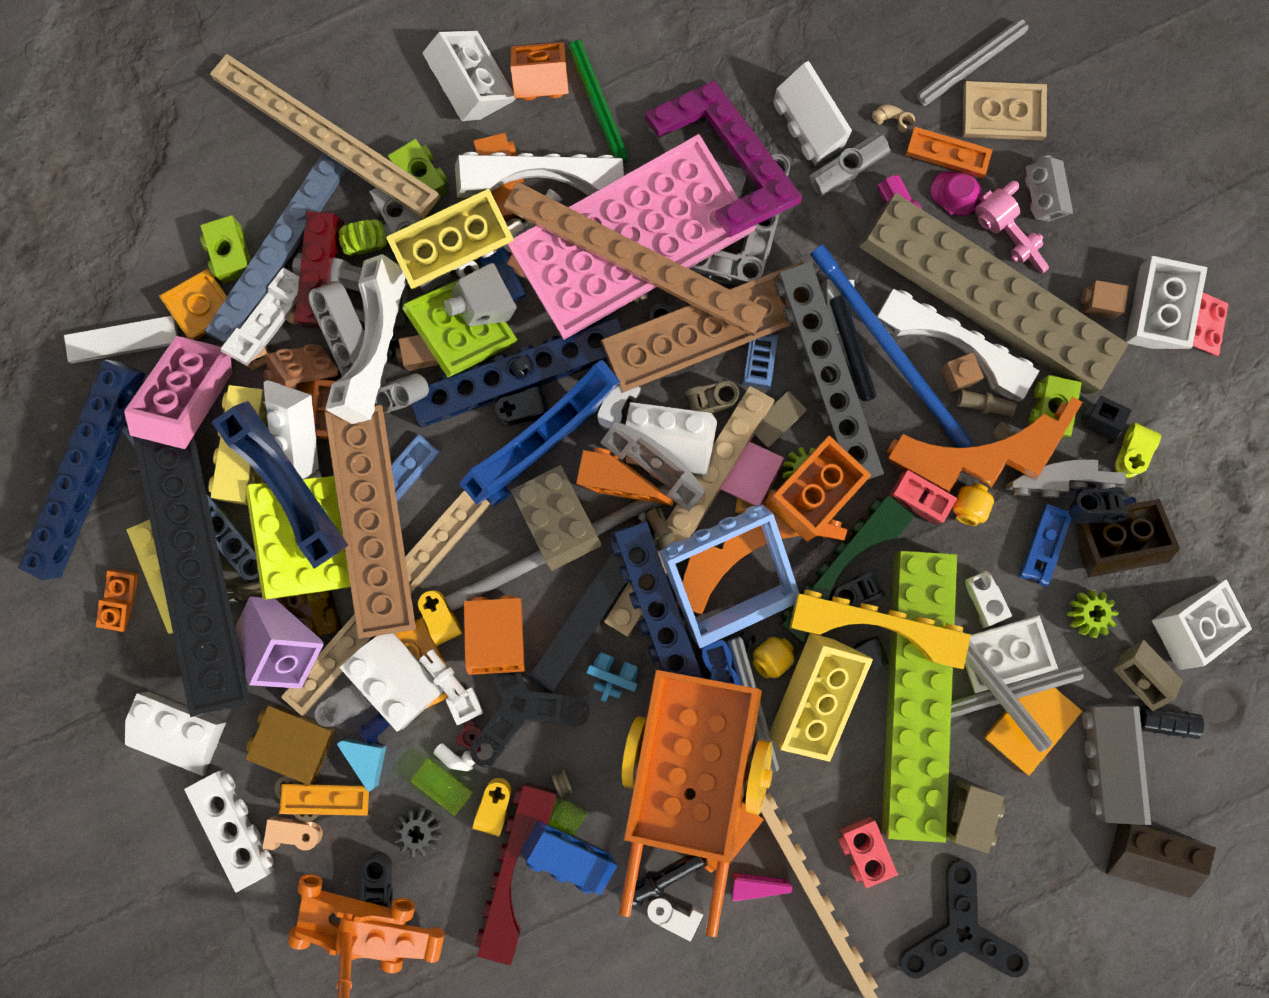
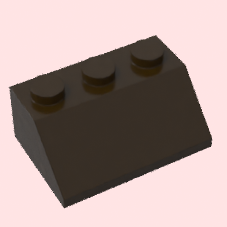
(1130, 544)
(1160, 859)

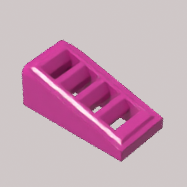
(754, 886)

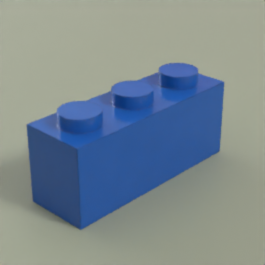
(568, 858)

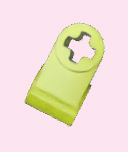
(1138, 446)

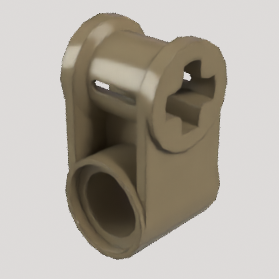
(709, 397)

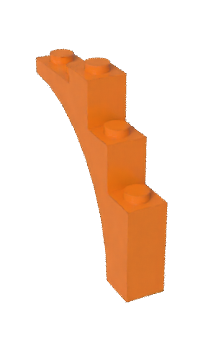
(710, 565)

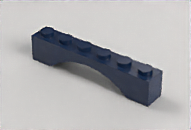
(252, 440)

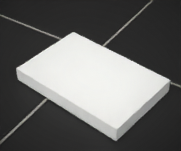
(1014, 652)

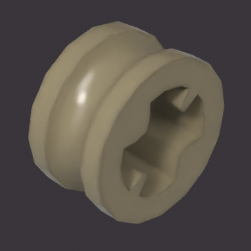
(562, 783)

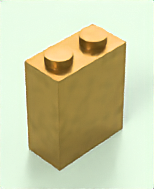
(290, 744)

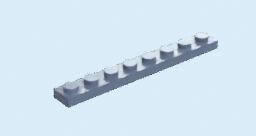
(276, 248)

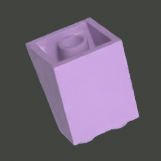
(275, 645)

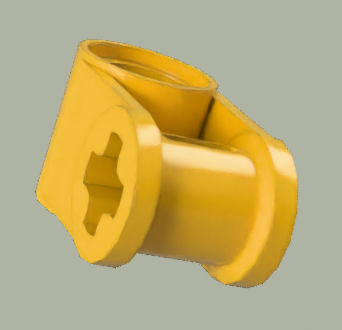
(440, 623)
(492, 810)

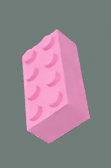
(178, 392)

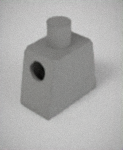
(481, 298)

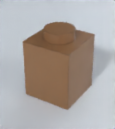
(1104, 299)
(414, 353)
(961, 373)

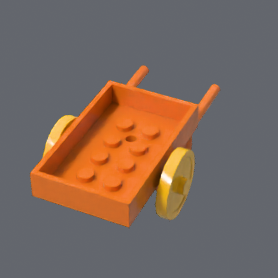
(699, 740)

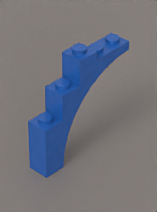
(542, 436)

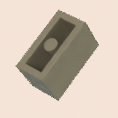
(1148, 675)

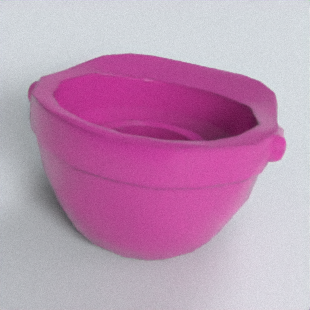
(956, 192)

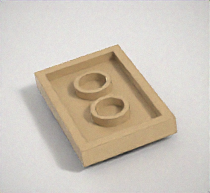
(1004, 110)

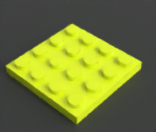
(280, 561)

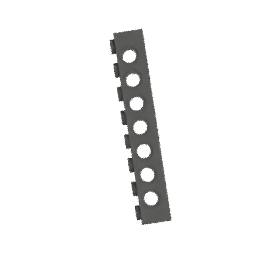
(805, 279)

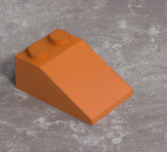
(610, 476)

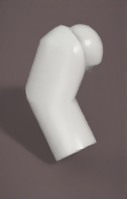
(453, 761)

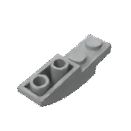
(1057, 477)

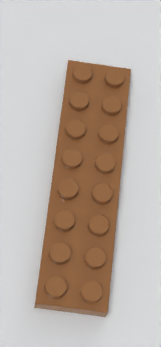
(690, 336)
(370, 525)

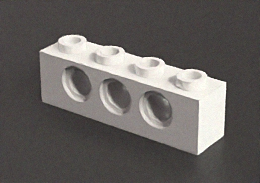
(226, 846)

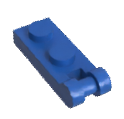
(1046, 544)

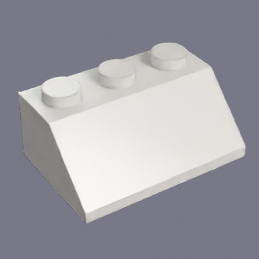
(468, 74)
(812, 115)
(1166, 304)
(292, 425)
(681, 431)
(392, 679)
(169, 733)

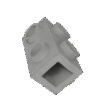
(1048, 189)

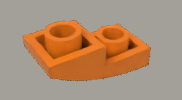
(118, 600)

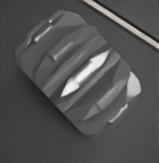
(409, 838)

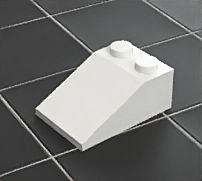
(1202, 626)

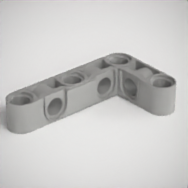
(728, 267)

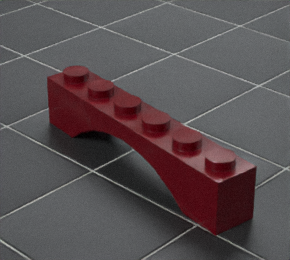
(502, 930)

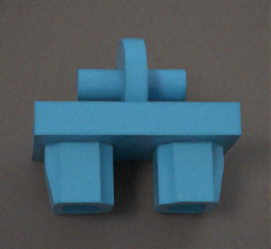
(601, 670)

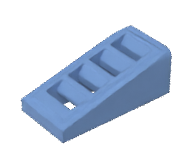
(757, 381)

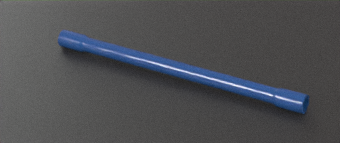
(830, 268)

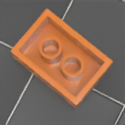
(818, 489)

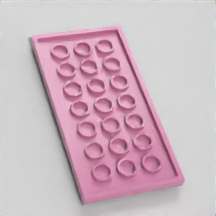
(659, 205)

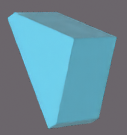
(365, 760)

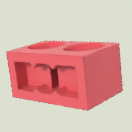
(922, 497)
(872, 849)

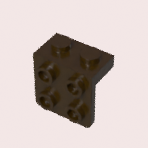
(315, 611)

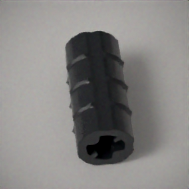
(1172, 722)

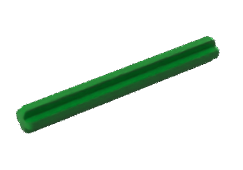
(597, 100)

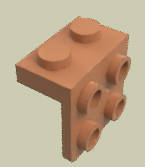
(299, 366)

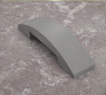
(657, 461)

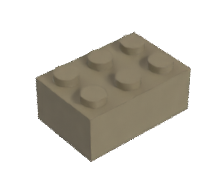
(556, 518)

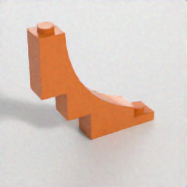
(1023, 451)

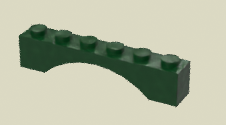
(883, 524)

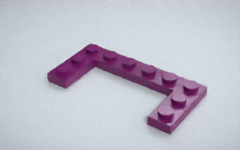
(775, 189)

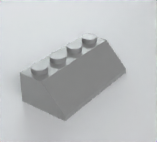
(1116, 763)

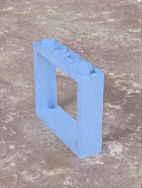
(749, 610)

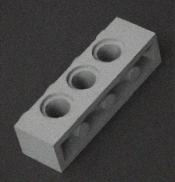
(383, 206)

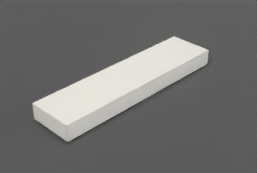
(120, 339)

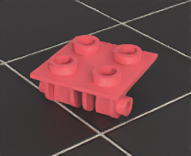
(1210, 324)

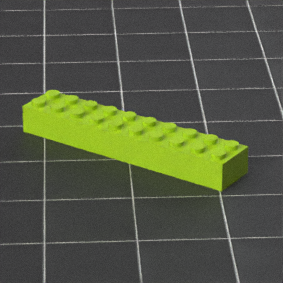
(918, 704)

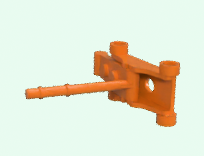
(363, 931)

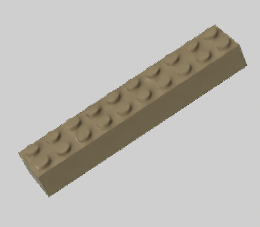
(993, 294)

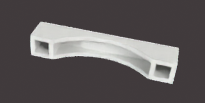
(490, 172)
(381, 291)
(1005, 373)

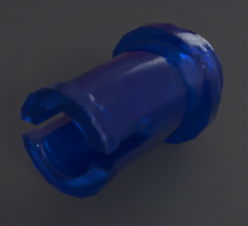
(373, 728)

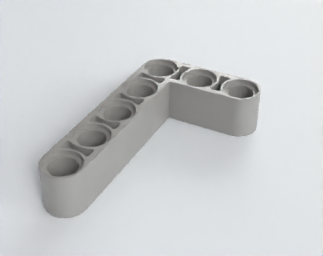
(345, 340)

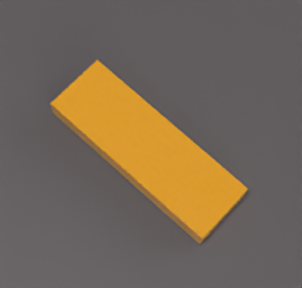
(324, 800)

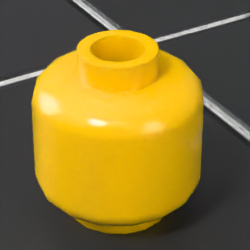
(973, 504)
(773, 657)

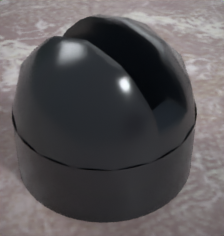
(521, 364)

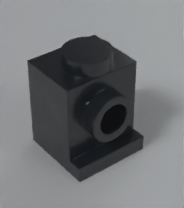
(1106, 418)

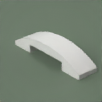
(265, 320)

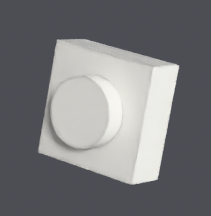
(466, 708)

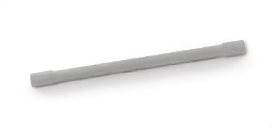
(457, 599)

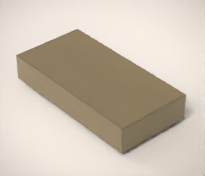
(779, 419)

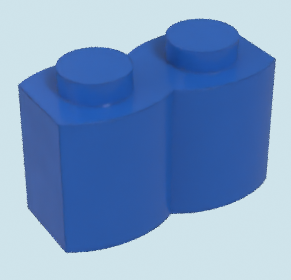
(718, 662)

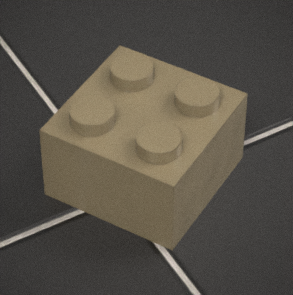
(974, 816)

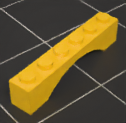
(938, 644)

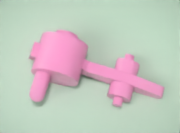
(998, 213)

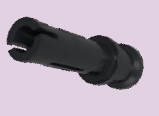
(655, 882)

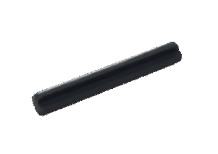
(853, 348)

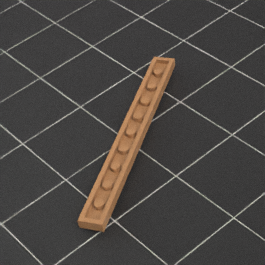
(635, 258)

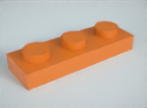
(948, 152)

